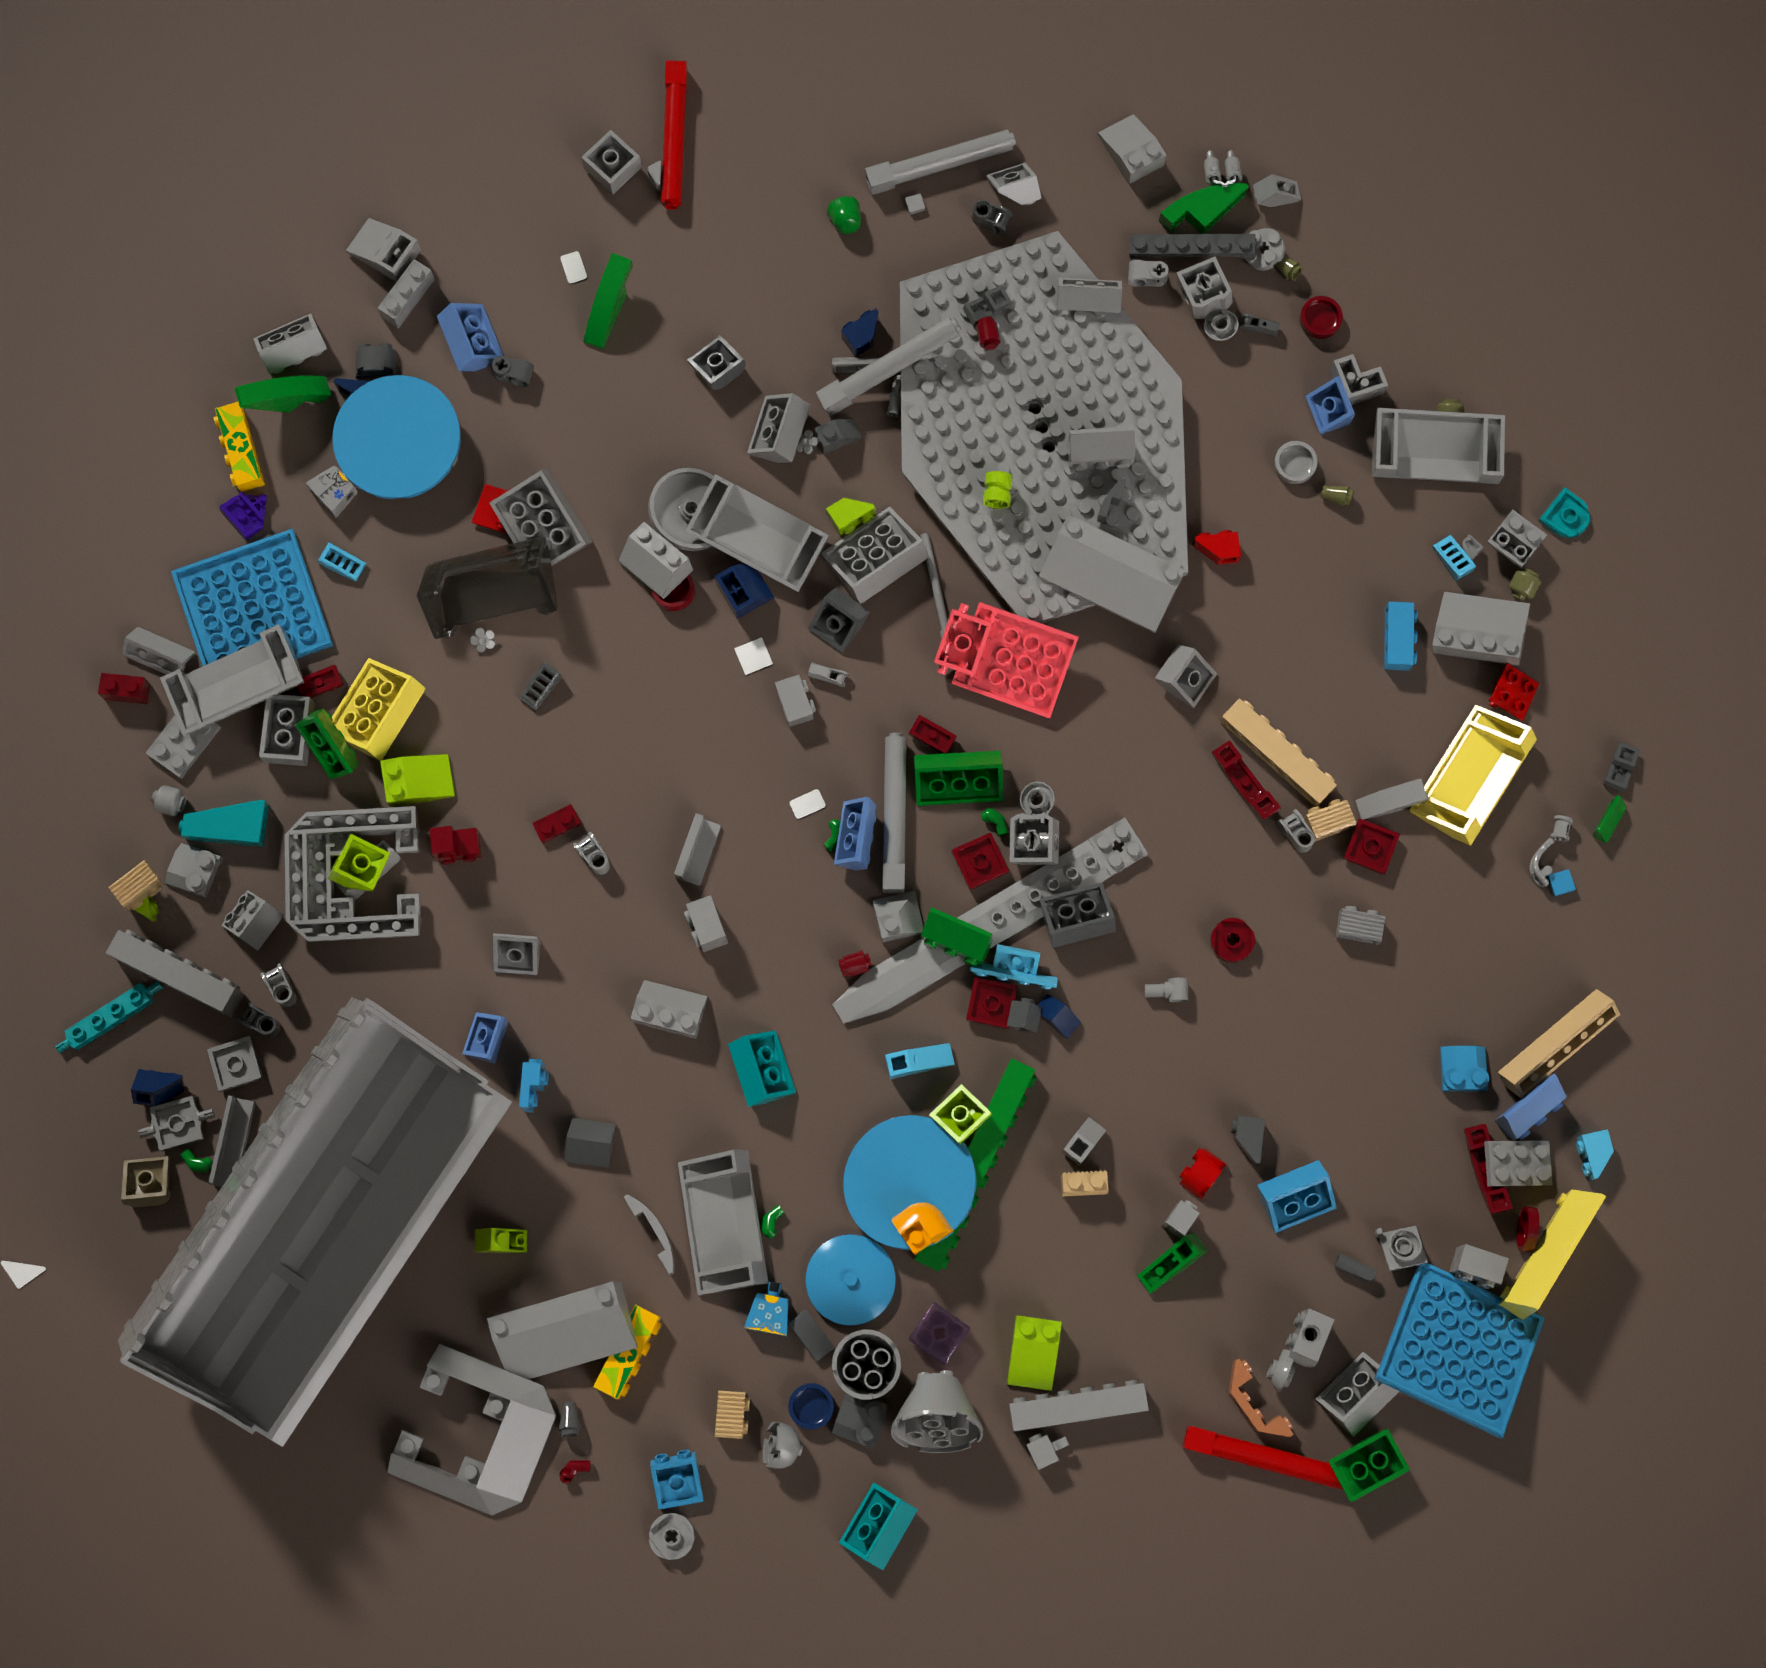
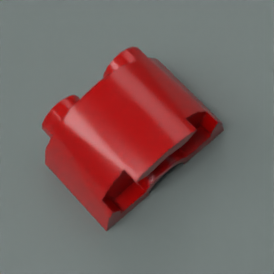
(1202, 1173)

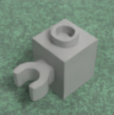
(1043, 1451)

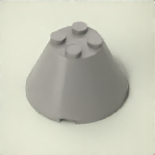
(937, 1416)

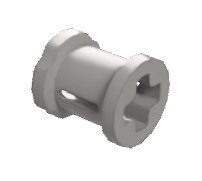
(1561, 828)

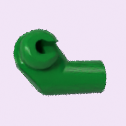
(997, 818)
(831, 843)
(196, 1164)
(768, 1221)

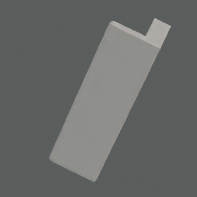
(231, 1139)

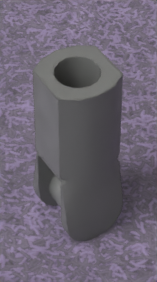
(1263, 325)
(1354, 1268)

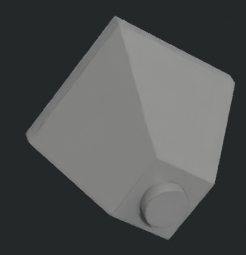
(1017, 184)
(898, 916)

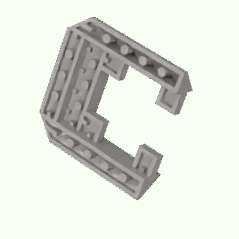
(310, 858)
(524, 1429)

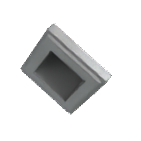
(655, 175)

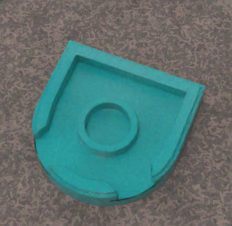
(1566, 515)

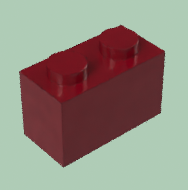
(124, 688)

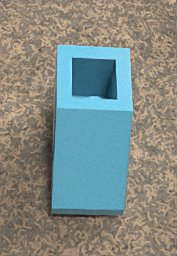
(1595, 1151)

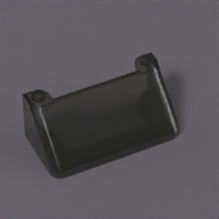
(487, 585)

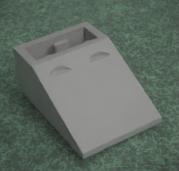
(384, 248)

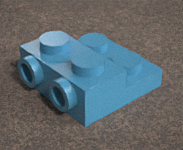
(533, 1079)
(676, 1479)

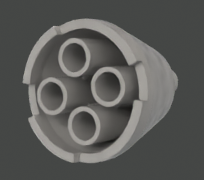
(858, 1348)

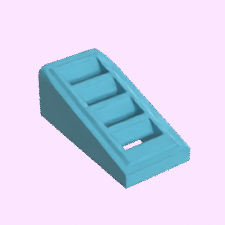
(346, 556)
(1456, 573)

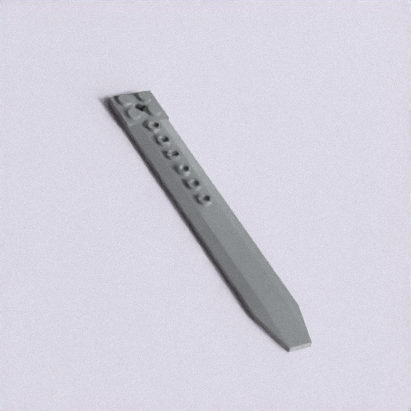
(1000, 915)

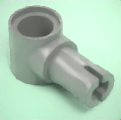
(1174, 990)

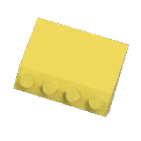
(376, 708)

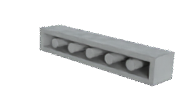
(1079, 1406)

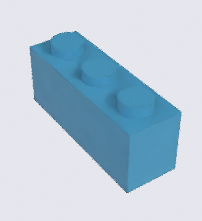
(1400, 636)

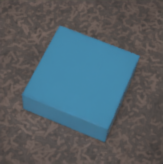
(1561, 883)

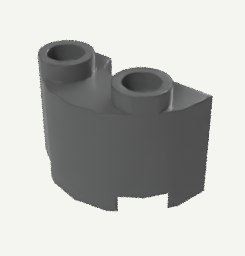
(376, 360)

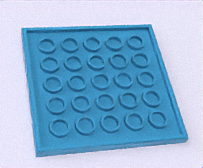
(250, 591)
(1459, 1350)

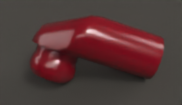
(570, 1470)

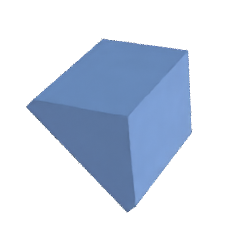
(1331, 406)
(485, 1037)

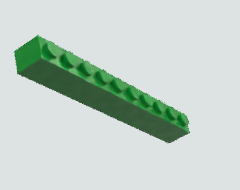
(984, 1146)

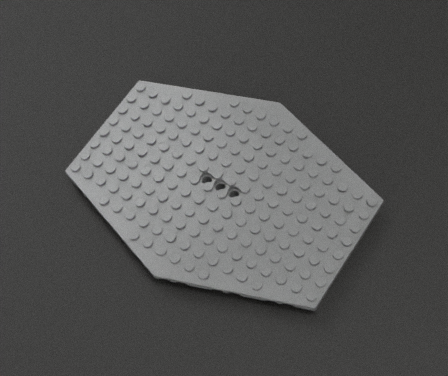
(972, 416)

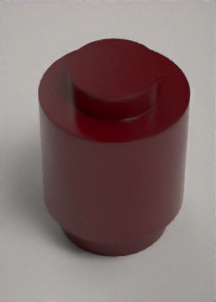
(988, 333)
(855, 964)

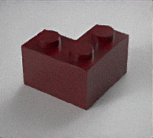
(454, 845)

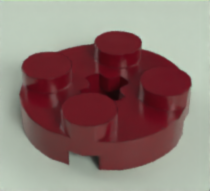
(1241, 931)

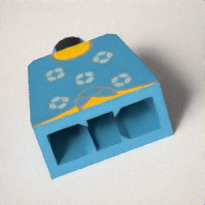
(769, 1312)

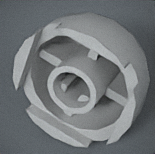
(782, 1446)

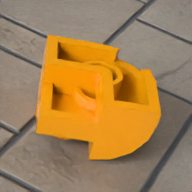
(921, 1225)

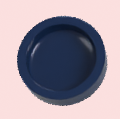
(811, 1406)

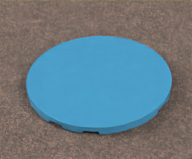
(396, 437)
(904, 1165)

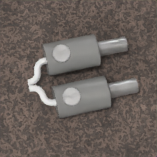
(1213, 173)

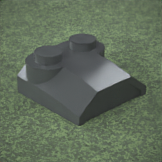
(718, 363)
(860, 1420)

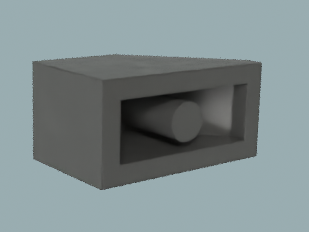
(837, 434)
(1249, 1136)

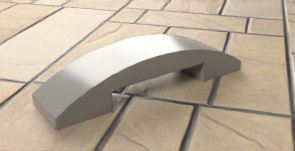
(666, 1256)

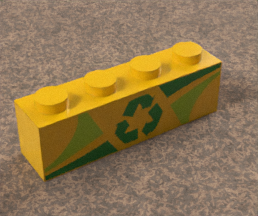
(239, 446)
(621, 1366)

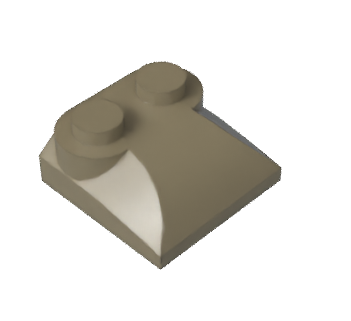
(145, 1182)

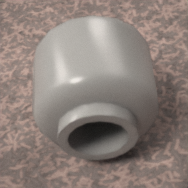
(168, 800)

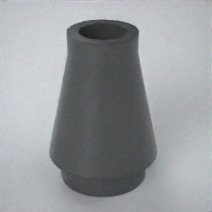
(569, 1420)

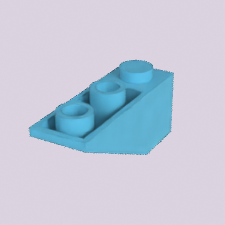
(918, 1060)

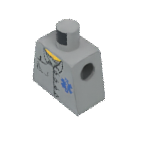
(332, 490)

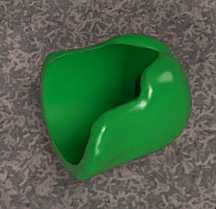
(845, 214)

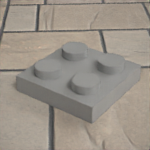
(235, 1064)

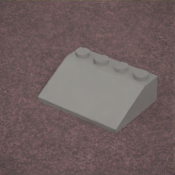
(542, 510)
(875, 555)
(1481, 628)

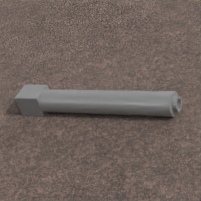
(886, 175)
(840, 394)
(894, 814)

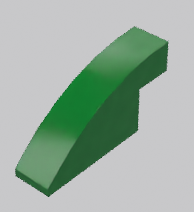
(1203, 207)
(608, 301)
(283, 393)

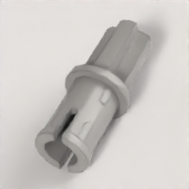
(895, 398)

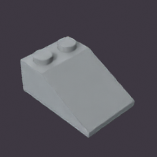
(1133, 148)

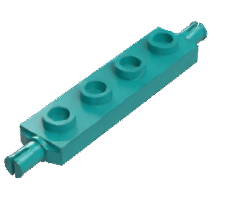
(108, 1016)

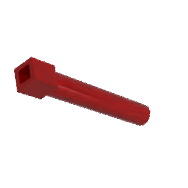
(673, 140)
(1260, 1456)

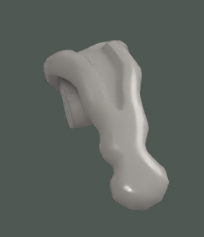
(1536, 874)

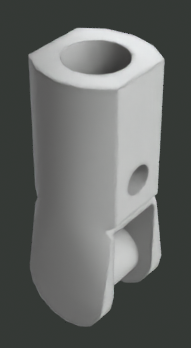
(824, 673)

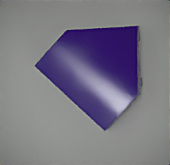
(245, 513)

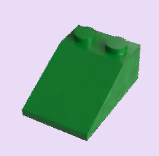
(1368, 1465)

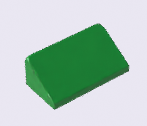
(1610, 819)

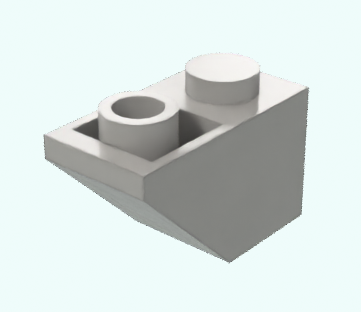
(1084, 1141)

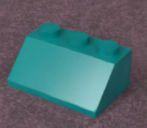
(761, 1068)
(878, 1526)

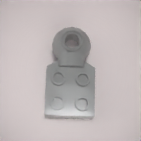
(1209, 298)
(1035, 833)
(1299, 1348)

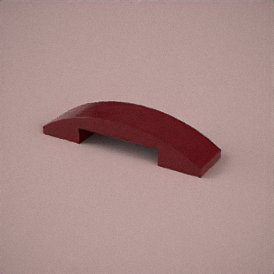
(1244, 781)
(1495, 1198)

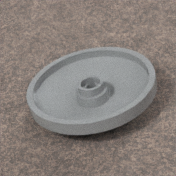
(674, 504)

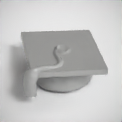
(1402, 1247)

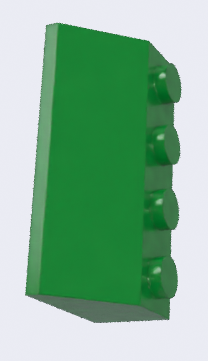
(958, 778)

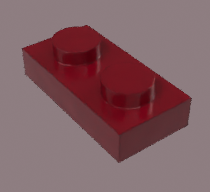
(320, 682)
(932, 735)
(556, 823)

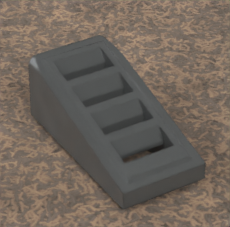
(534, 682)

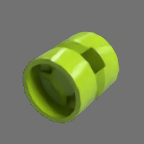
(997, 489)

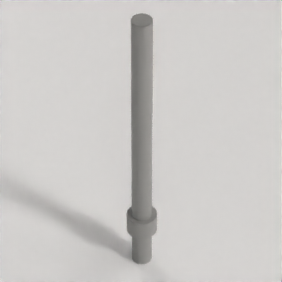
(935, 584)

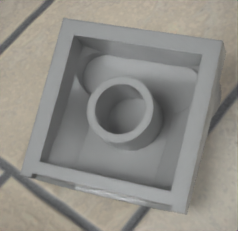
(193, 870)

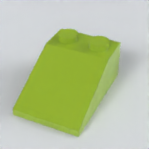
(417, 779)
(1034, 1353)

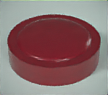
(1321, 317)
(679, 597)
(1527, 1229)

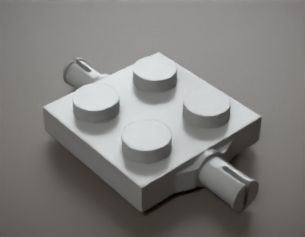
(176, 1123)

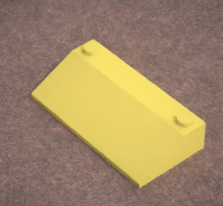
(1474, 773)
(1551, 1252)

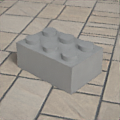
(280, 738)

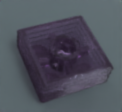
(934, 1319)

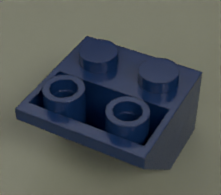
(743, 589)

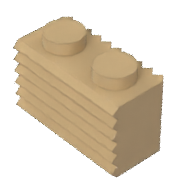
(1330, 820)
(136, 886)
(1084, 1183)
(731, 1414)

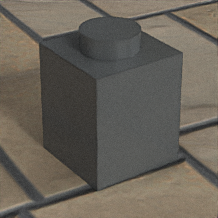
(1024, 1015)

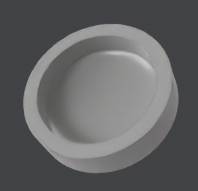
(1295, 462)

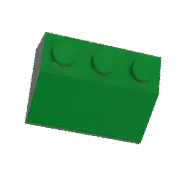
(327, 744)
(956, 937)

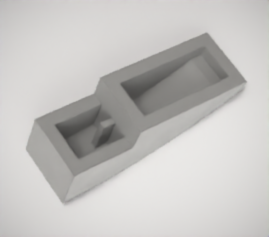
(1391, 799)

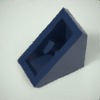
(1058, 1016)

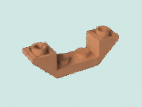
(1240, 1375)

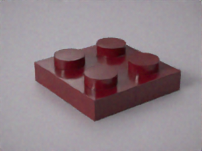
(1371, 846)
(980, 861)
(991, 1002)

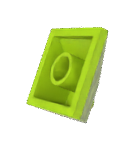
(359, 864)
(960, 1114)

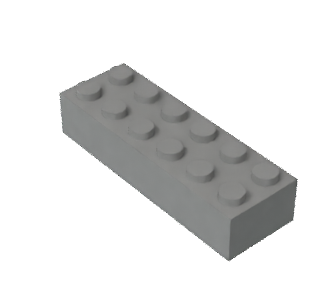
(170, 970)

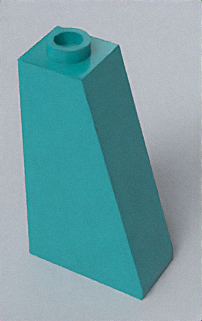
(228, 825)

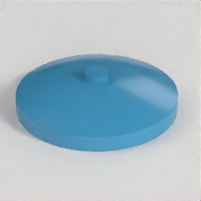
(850, 1280)

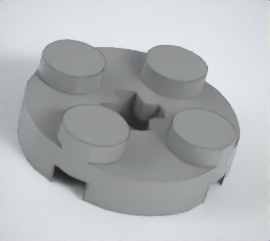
(1271, 256)
(658, 1536)

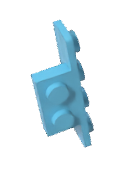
(1016, 965)

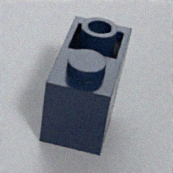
(860, 334)
(155, 1087)

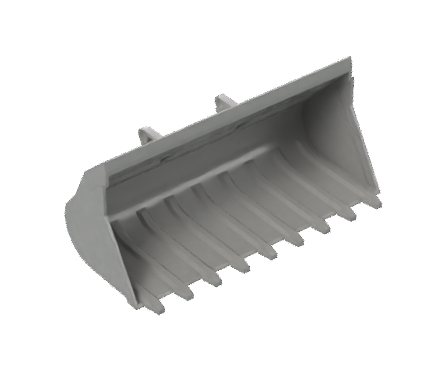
(313, 1223)

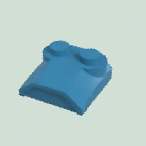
(1464, 1068)

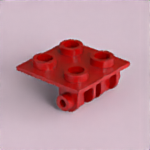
(484, 513)
(1513, 692)

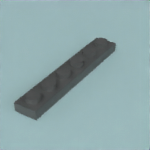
(1192, 245)

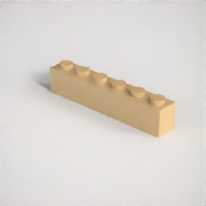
(1278, 752)
(1559, 1043)

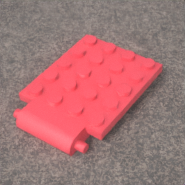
(1006, 657)

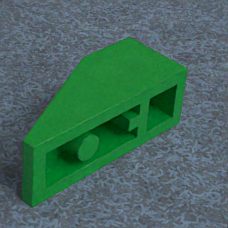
(1172, 1262)

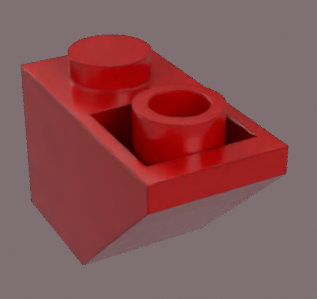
(1220, 547)

